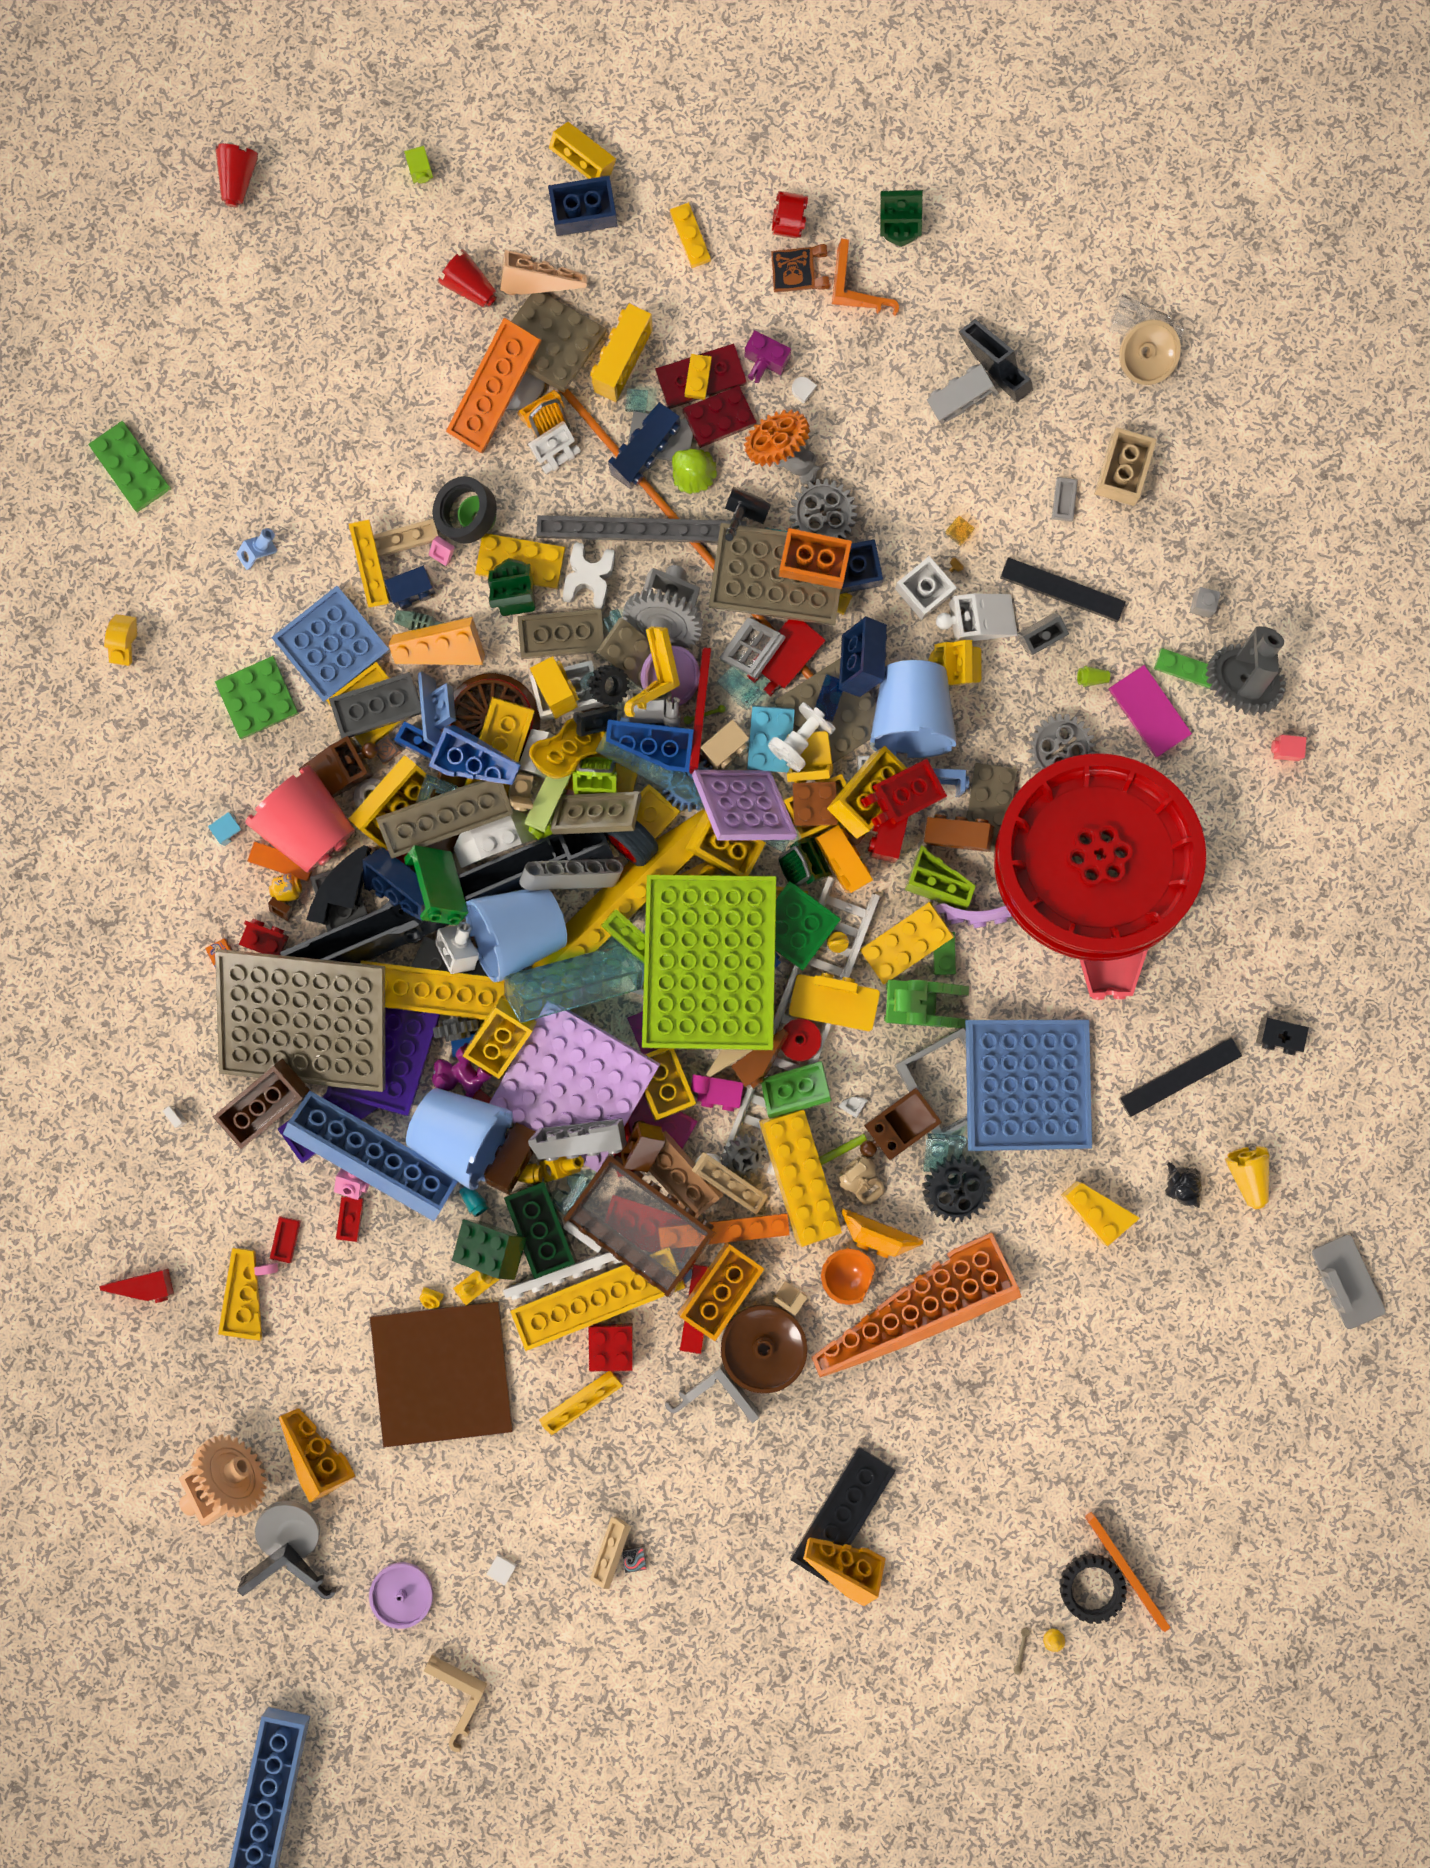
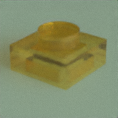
(959, 530)

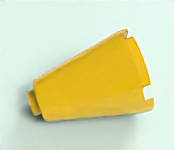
(1251, 1174)

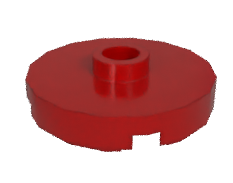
(810, 1045)

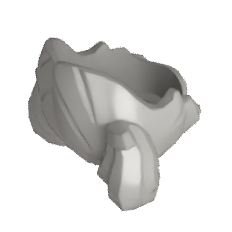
(802, 465)

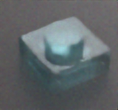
(636, 400)

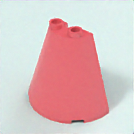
(1113, 977)

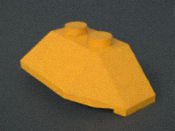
(878, 1235)

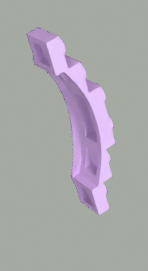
(975, 918)

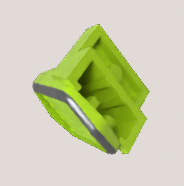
(595, 776)

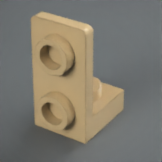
(520, 792)

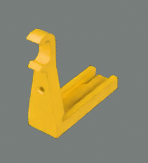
(664, 667)

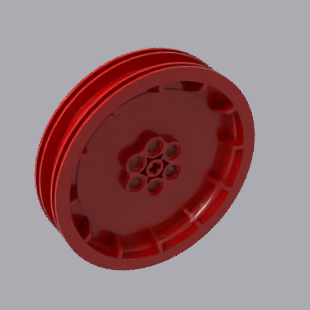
(1145, 821)

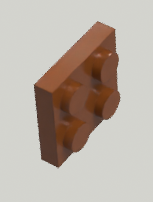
(811, 803)

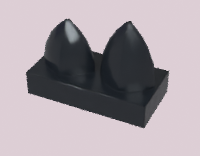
(594, 721)

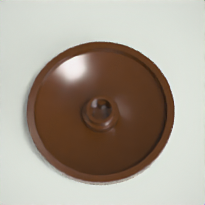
(763, 1349)

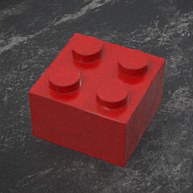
(887, 841)
(611, 1347)

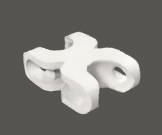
(588, 575)

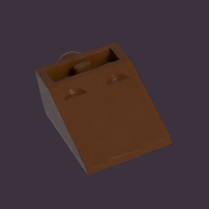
(338, 769)
(902, 1123)

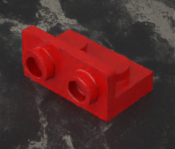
(262, 939)

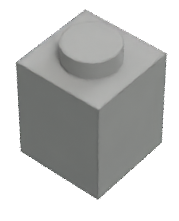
(1204, 602)

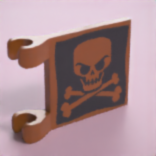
(795, 269)

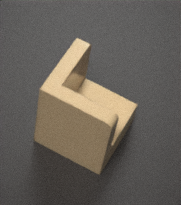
(790, 1298)

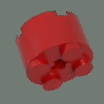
(788, 214)

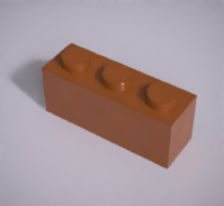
(959, 833)

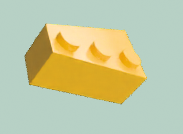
(1099, 1213)

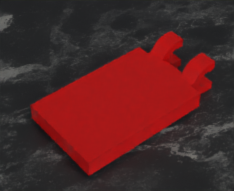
(792, 655)
(905, 793)

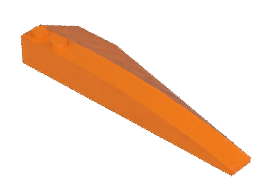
(940, 1299)

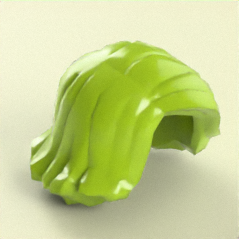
(693, 470)

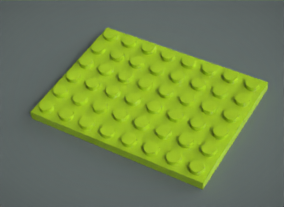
(709, 962)

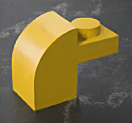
(118, 639)

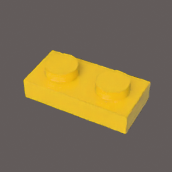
(698, 376)

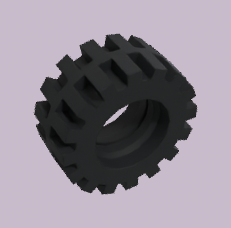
(619, 686)

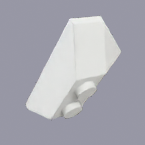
(493, 839)

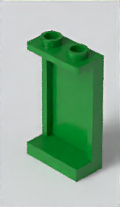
(438, 885)

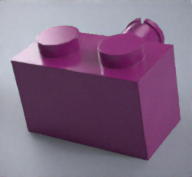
(766, 354)

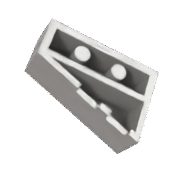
(961, 394)

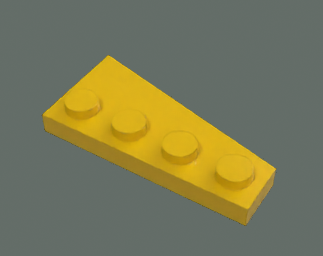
(241, 1299)

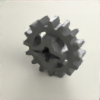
(456, 1028)
(744, 1156)

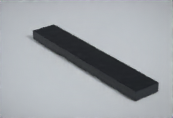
(1062, 589)
(1180, 1077)

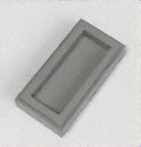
(1064, 499)

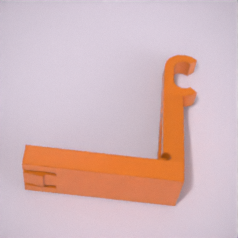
(854, 298)

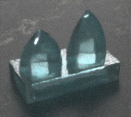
(565, 1199)

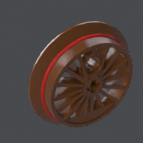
(492, 679)

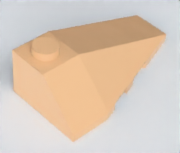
(528, 277)

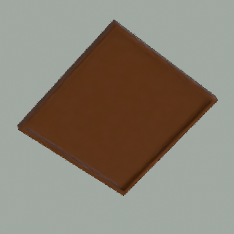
(441, 1374)

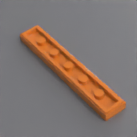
(1127, 1572)

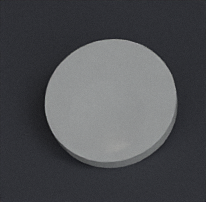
(287, 1523)

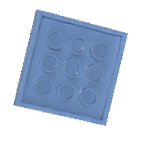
(330, 643)

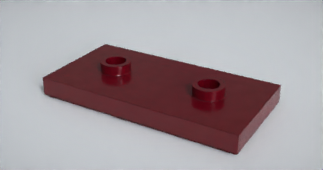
(724, 375)

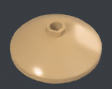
(1161, 355)

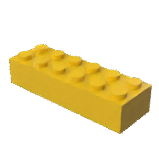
(800, 1177)

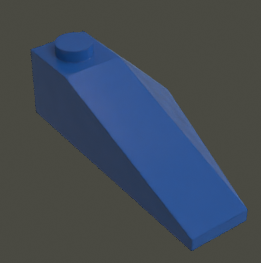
(469, 757)

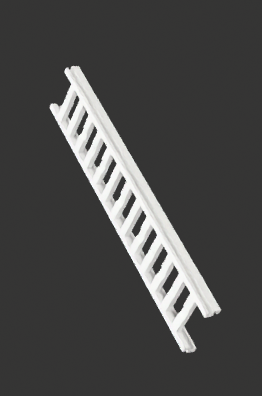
(780, 1017)

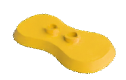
(561, 754)

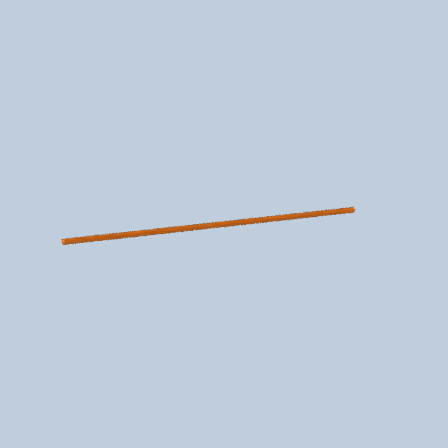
(654, 495)

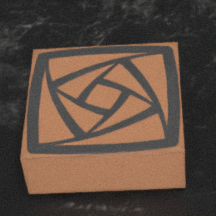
(387, 749)

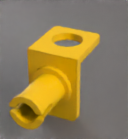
(561, 1167)

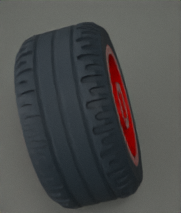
(635, 845)

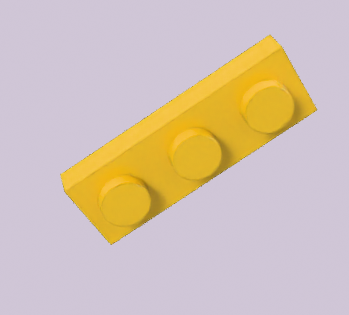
(690, 235)

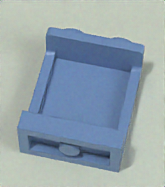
(953, 777)

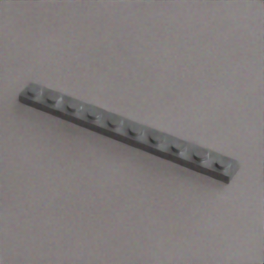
(629, 529)

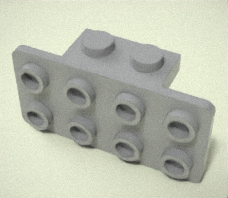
(1348, 1282)

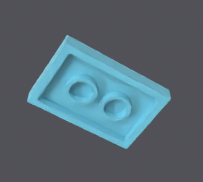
(766, 724)

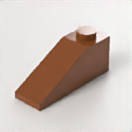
(757, 1063)

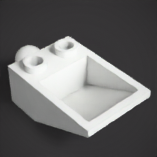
(983, 617)

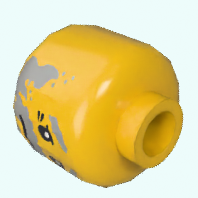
(285, 888)

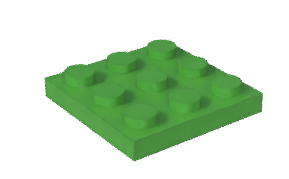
(256, 697)

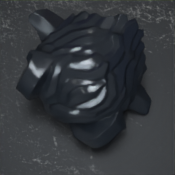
(1184, 1185)

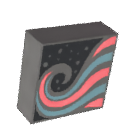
(634, 1559)

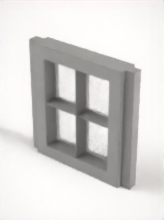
(752, 647)

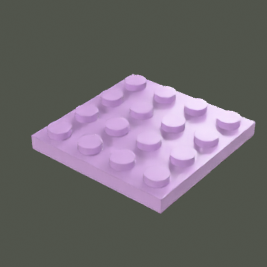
(744, 805)

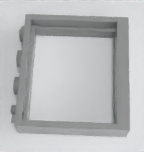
(910, 1083)

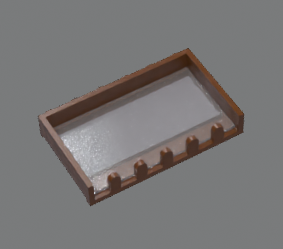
(640, 1225)

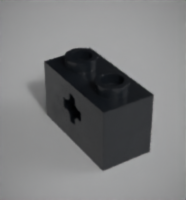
(1294, 1035)

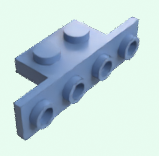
(436, 707)

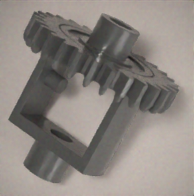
(1249, 674)

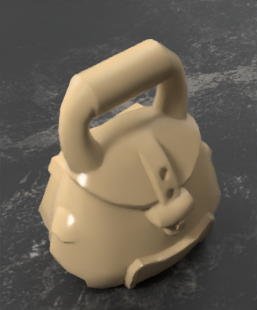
(859, 1178)

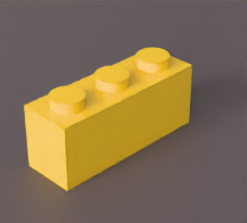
(581, 152)

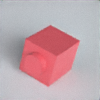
(1289, 747)

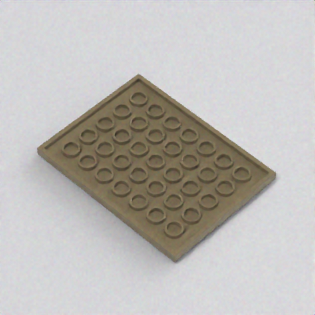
(308, 1011)

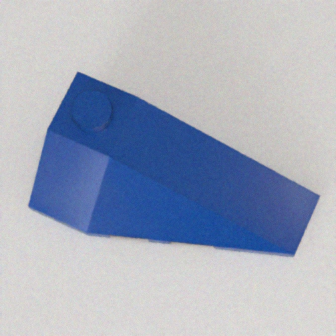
(658, 744)

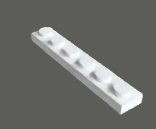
(557, 1277)

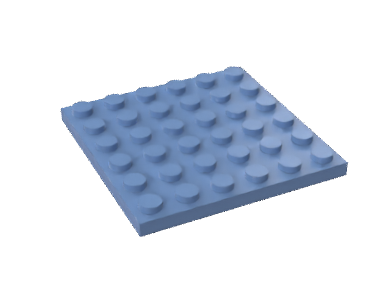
(1028, 1085)

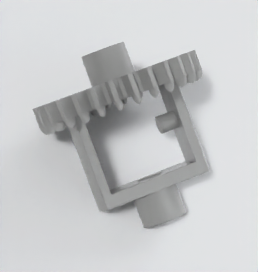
(665, 611)

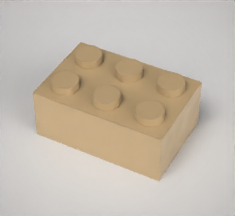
(1125, 466)

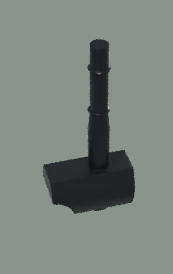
(745, 505)

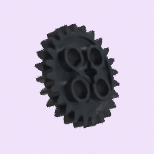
(974, 1193)

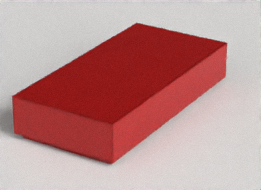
(285, 1239)

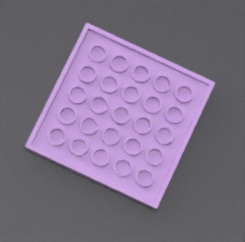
(573, 1076)

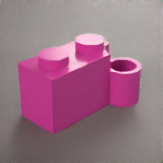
(717, 1092)

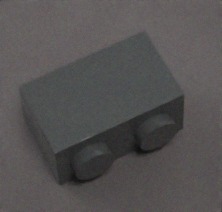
(1043, 633)

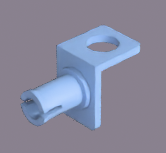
(257, 548)

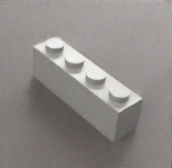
(579, 1139)

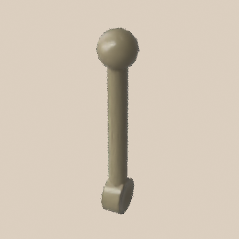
(1025, 1633)

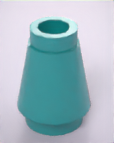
(474, 1201)

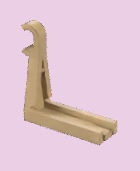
(462, 1682)

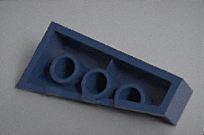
(644, 446)
(394, 881)

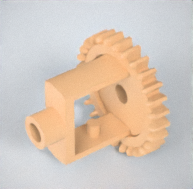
(222, 1481)

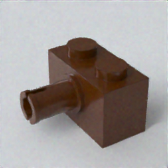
(643, 1147)

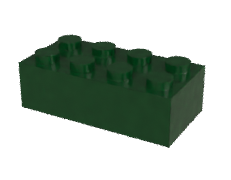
(540, 1222)

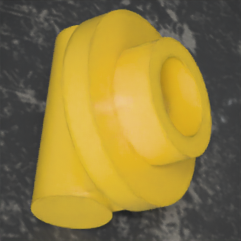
(430, 1298)

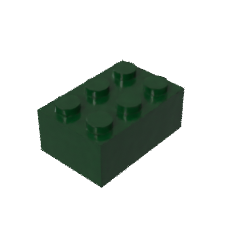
(489, 1249)

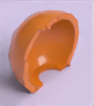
(847, 1276)

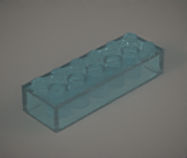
(572, 983)

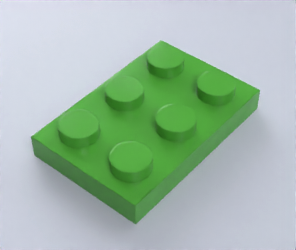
(795, 1090)

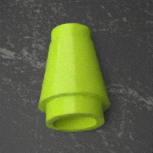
(1092, 676)

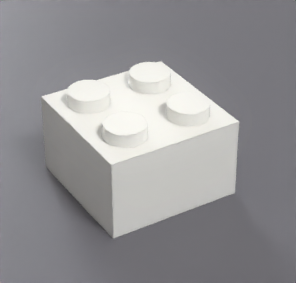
(925, 588)

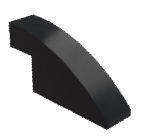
(997, 360)
(340, 887)

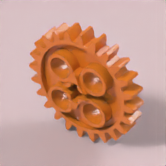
(777, 438)

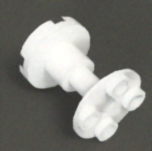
(796, 743)

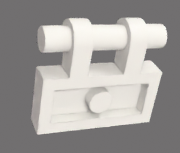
(552, 442)

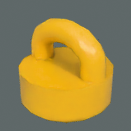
(837, 942)

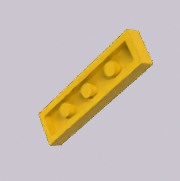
(369, 563)
(580, 1402)

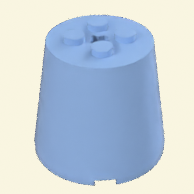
(914, 710)
(515, 930)
(458, 1134)

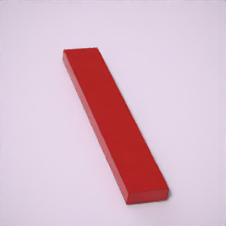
(700, 707)

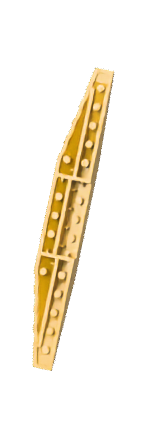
(627, 896)

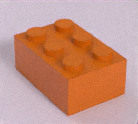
(815, 558)

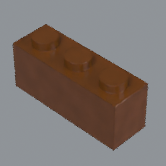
(510, 1159)

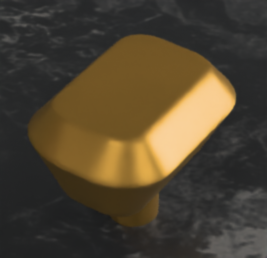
(956, 565)

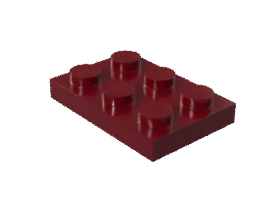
(719, 416)

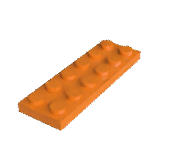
(493, 385)

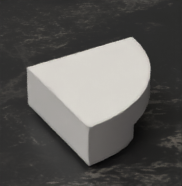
(853, 1105)

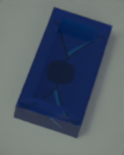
(829, 697)

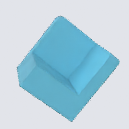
(225, 828)

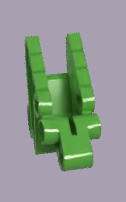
(915, 1003)

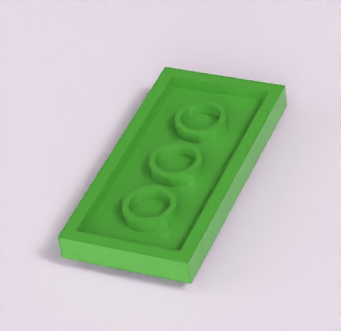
(129, 466)

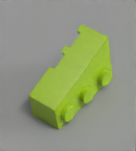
(938, 882)

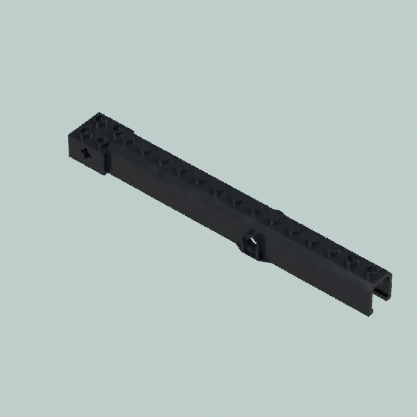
(393, 927)

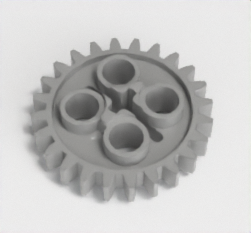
(819, 494)
(1050, 732)

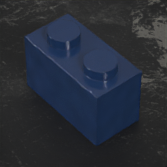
(410, 587)

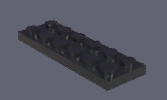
(847, 1504)

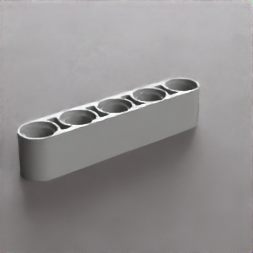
(571, 874)

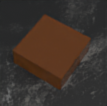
(280, 909)

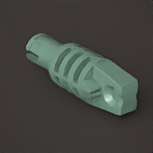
(414, 620)

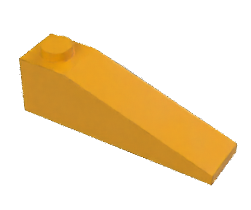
(315, 1462)
(849, 1569)

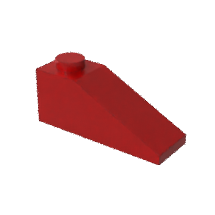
(145, 1287)

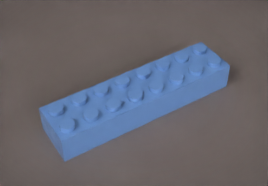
(370, 1155)
(269, 1789)

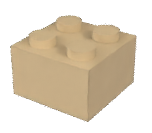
(725, 746)

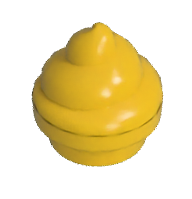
(1054, 1640)

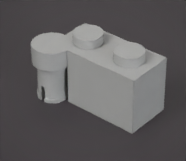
(657, 711)

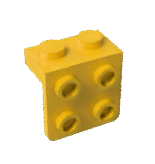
(817, 760)

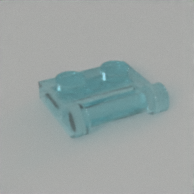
(937, 1148)

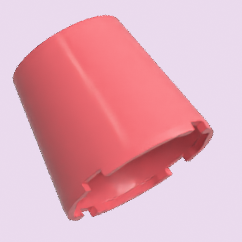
(302, 821)

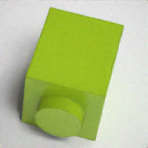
(418, 165)

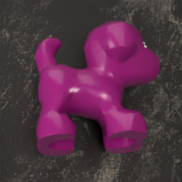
(448, 1075)

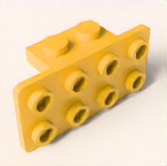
(834, 1001)

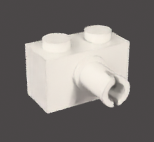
(457, 948)

